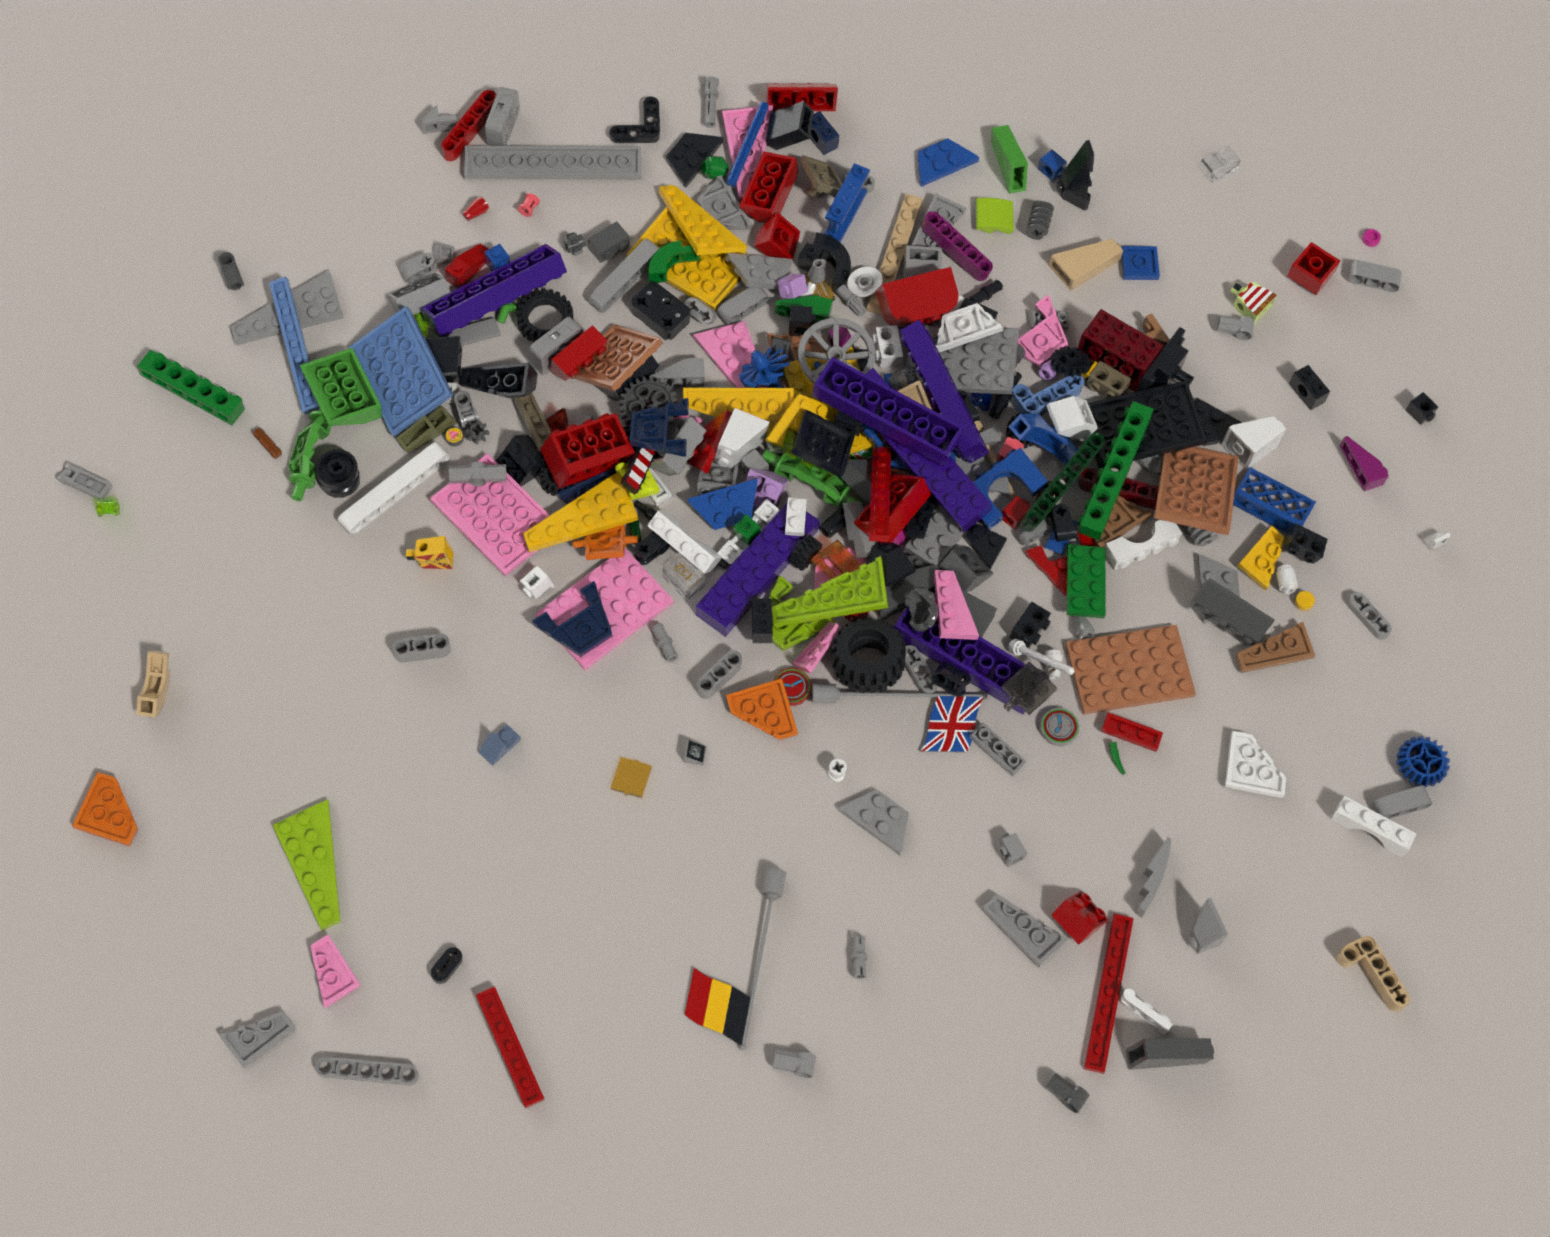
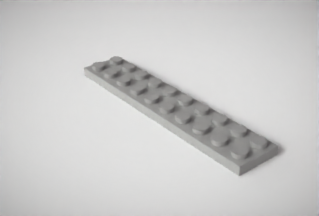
(552, 162)

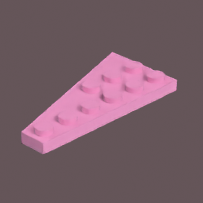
(736, 127)
(729, 349)

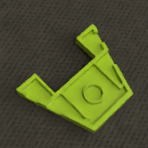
(791, 635)

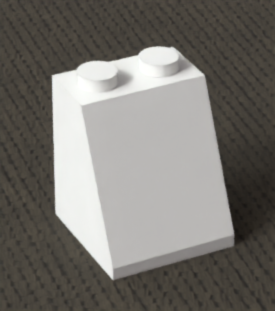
(740, 437)
(1253, 440)

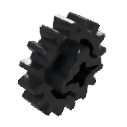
(1070, 361)

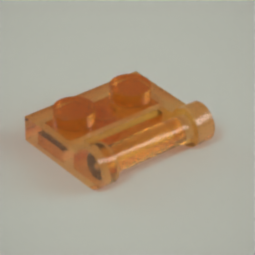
(839, 557)

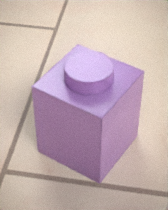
(792, 286)

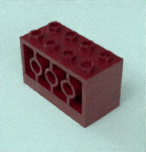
(1119, 347)

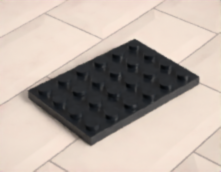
(1171, 428)

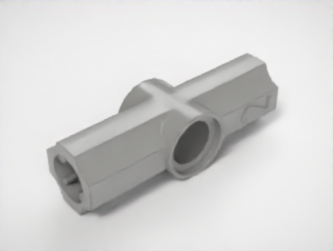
(477, 474)

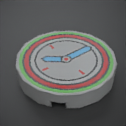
(1059, 726)

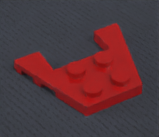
(1056, 569)

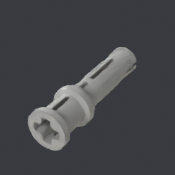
(710, 95)

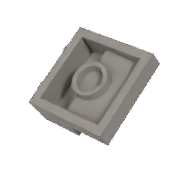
(717, 478)

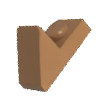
(1154, 330)

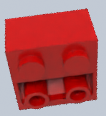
(1080, 917)

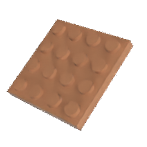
(624, 355)

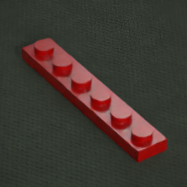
(510, 1047)

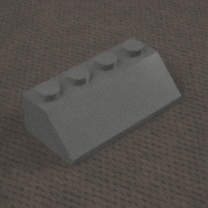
(1231, 612)

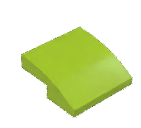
(994, 215)

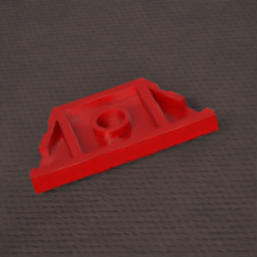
(706, 450)

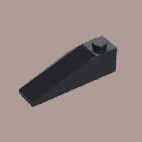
(1076, 178)
(501, 380)

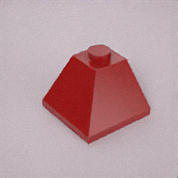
(777, 238)

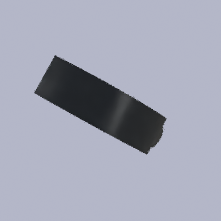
(837, 256)

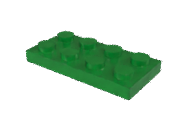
(1086, 581)

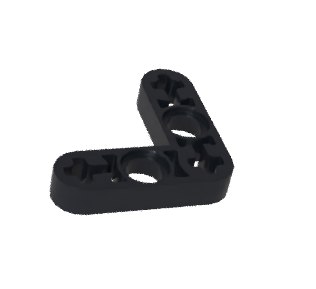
(648, 127)

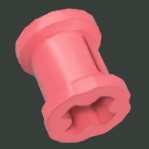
(528, 205)

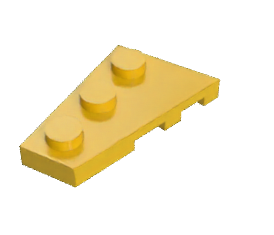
(1262, 558)

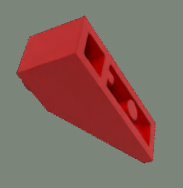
(466, 266)

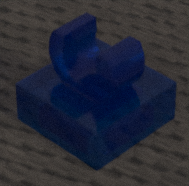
(982, 400)

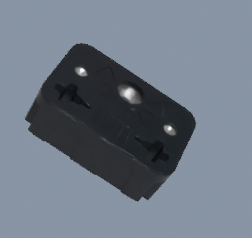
(660, 310)

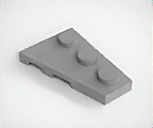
(254, 1040)

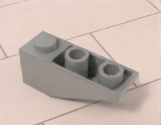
(684, 373)

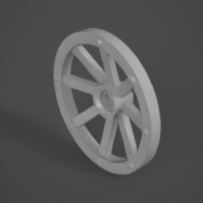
(836, 350)

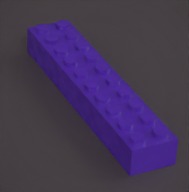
(946, 483)

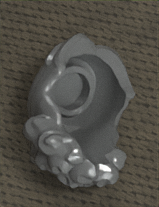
(922, 608)

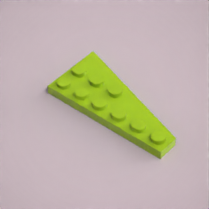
(841, 596)
(310, 851)

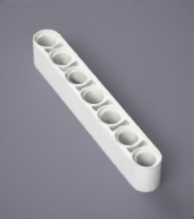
(394, 488)

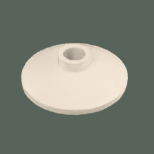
(864, 281)

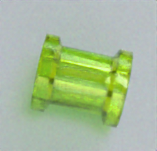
(108, 507)

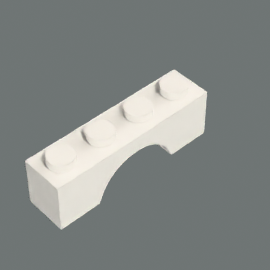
(696, 552)
(1123, 552)
(1356, 816)

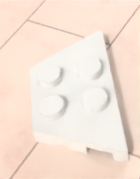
(965, 326)

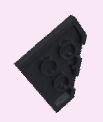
(1214, 421)

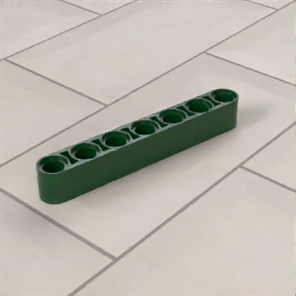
(1059, 488)

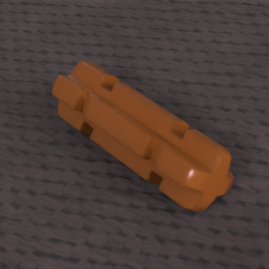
(267, 443)

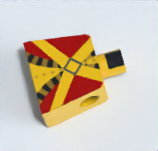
(432, 553)

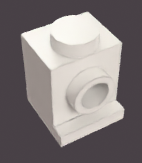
(536, 583)

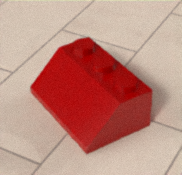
(578, 354)

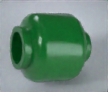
(714, 166)

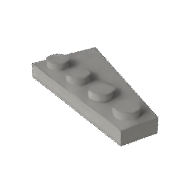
(1027, 933)

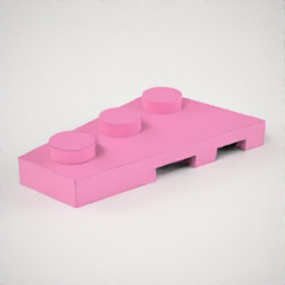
(816, 648)

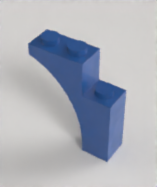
(1036, 430)

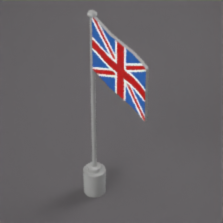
(949, 722)

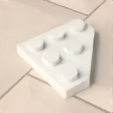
(1252, 768)

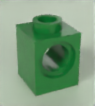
(747, 530)

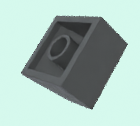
(967, 567)

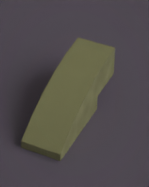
(426, 429)

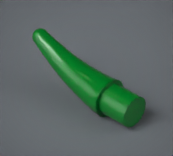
(1114, 753)

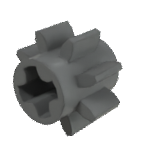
(574, 243)
(482, 433)

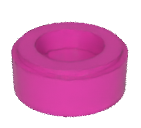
(1371, 237)

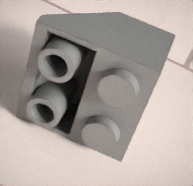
(921, 260)

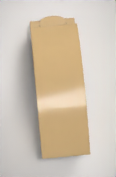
(155, 685)

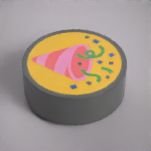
(454, 436)

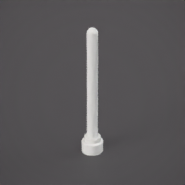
(1018, 648)

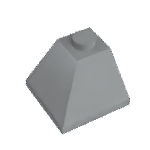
(1207, 929)

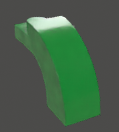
(667, 257)

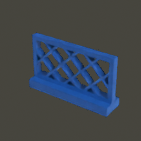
(1267, 511)

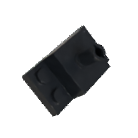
(1168, 364)

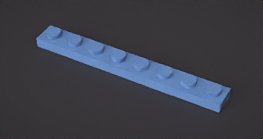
(293, 340)

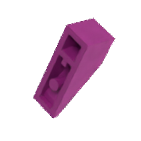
(1364, 465)

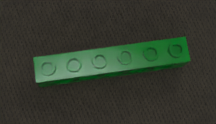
(150, 369)

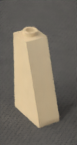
(1085, 262)

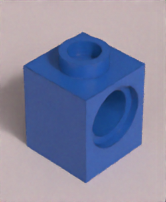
(1052, 165)

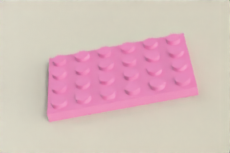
(492, 517)
(628, 598)

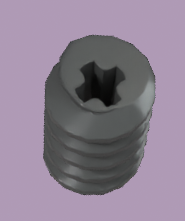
(1039, 220)

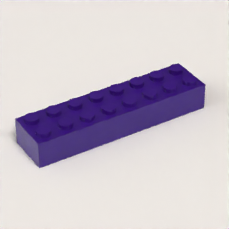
(493, 290)
(942, 389)
(887, 411)
(751, 573)
(980, 659)

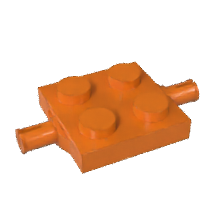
(606, 543)

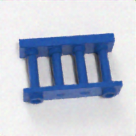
(847, 202)

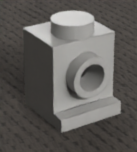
(1011, 849)

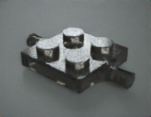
(1029, 688)

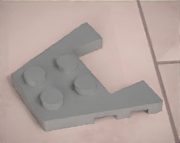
(973, 469)

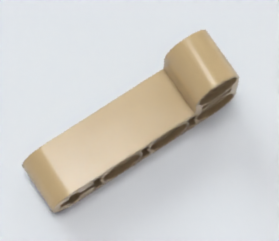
(1376, 975)

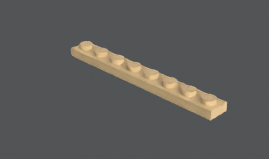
(897, 245)

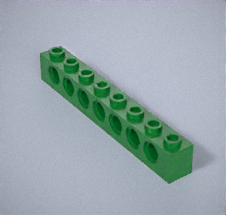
(1095, 527)

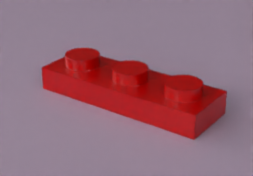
(1132, 732)

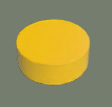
(1304, 600)

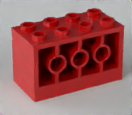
(586, 449)

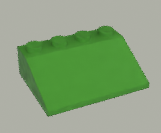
(342, 389)

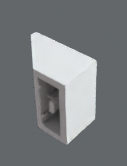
(1072, 418)

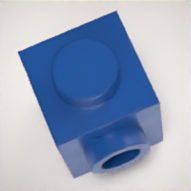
(496, 257)

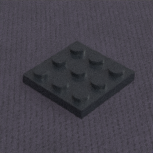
(823, 443)

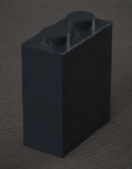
(789, 125)

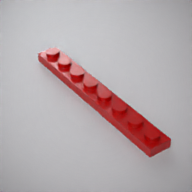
(880, 495)

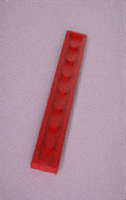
(1108, 993)

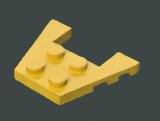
(793, 415)

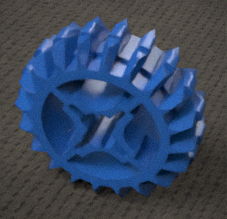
(1418, 766)

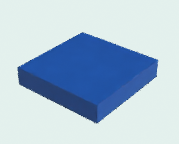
(1140, 263)

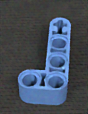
(1068, 387)

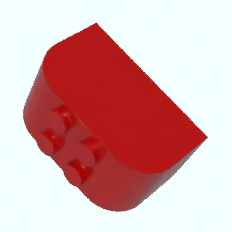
(918, 297)

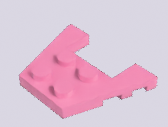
(1045, 337)

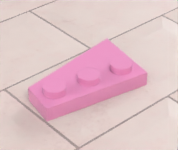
(333, 972)

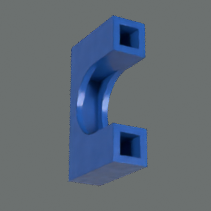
(1014, 465)

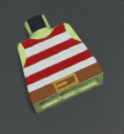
(1252, 300)

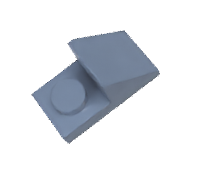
(498, 745)

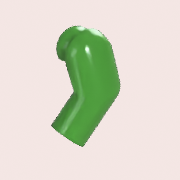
(505, 310)

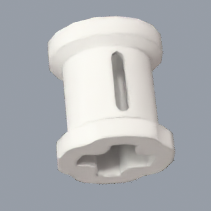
(834, 774)

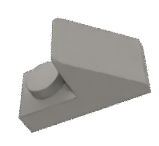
(434, 123)

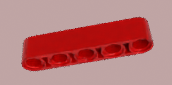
(468, 126)

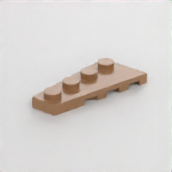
(1285, 648)

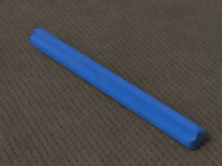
(747, 144)

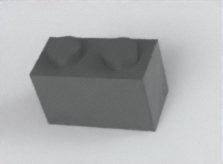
(608, 242)

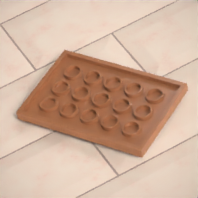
(1197, 489)
(1130, 669)

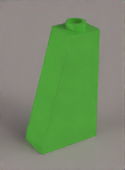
(1010, 158)

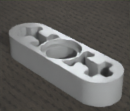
(1374, 629)
(920, 663)

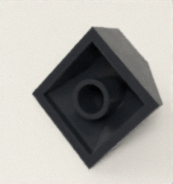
(895, 562)

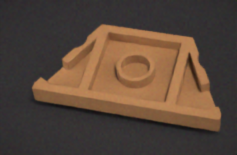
(1122, 519)

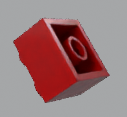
(1313, 268)

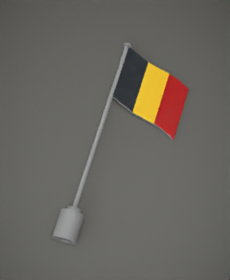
(721, 1005)

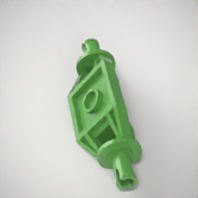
(299, 465)
(818, 478)

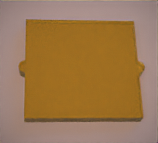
(631, 777)

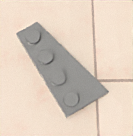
(948, 210)

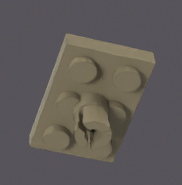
(822, 177)

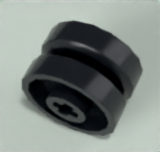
(338, 473)

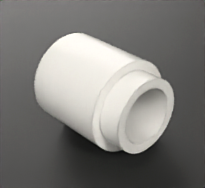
(1286, 579)

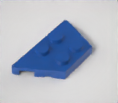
(942, 160)
(726, 505)

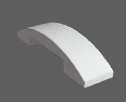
(736, 547)

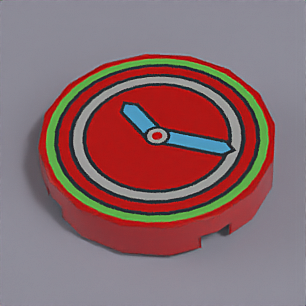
(796, 685)

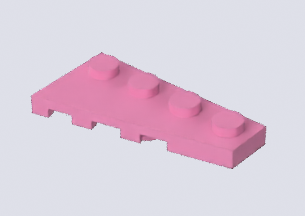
(953, 613)

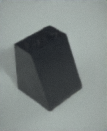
(448, 356)

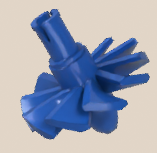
(763, 369)

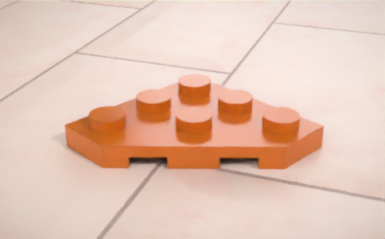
(765, 708)
(106, 812)

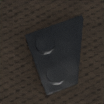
(985, 543)

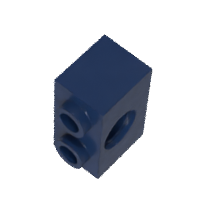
(823, 134)

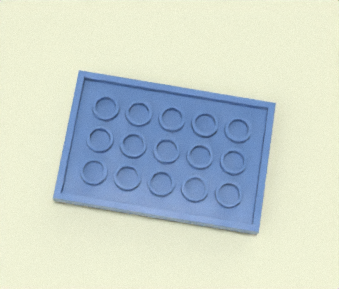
(402, 371)

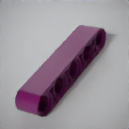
(960, 253)

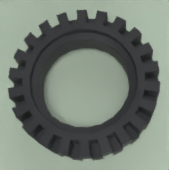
(532, 302)

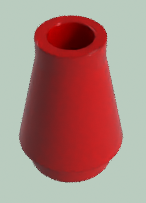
(476, 208)

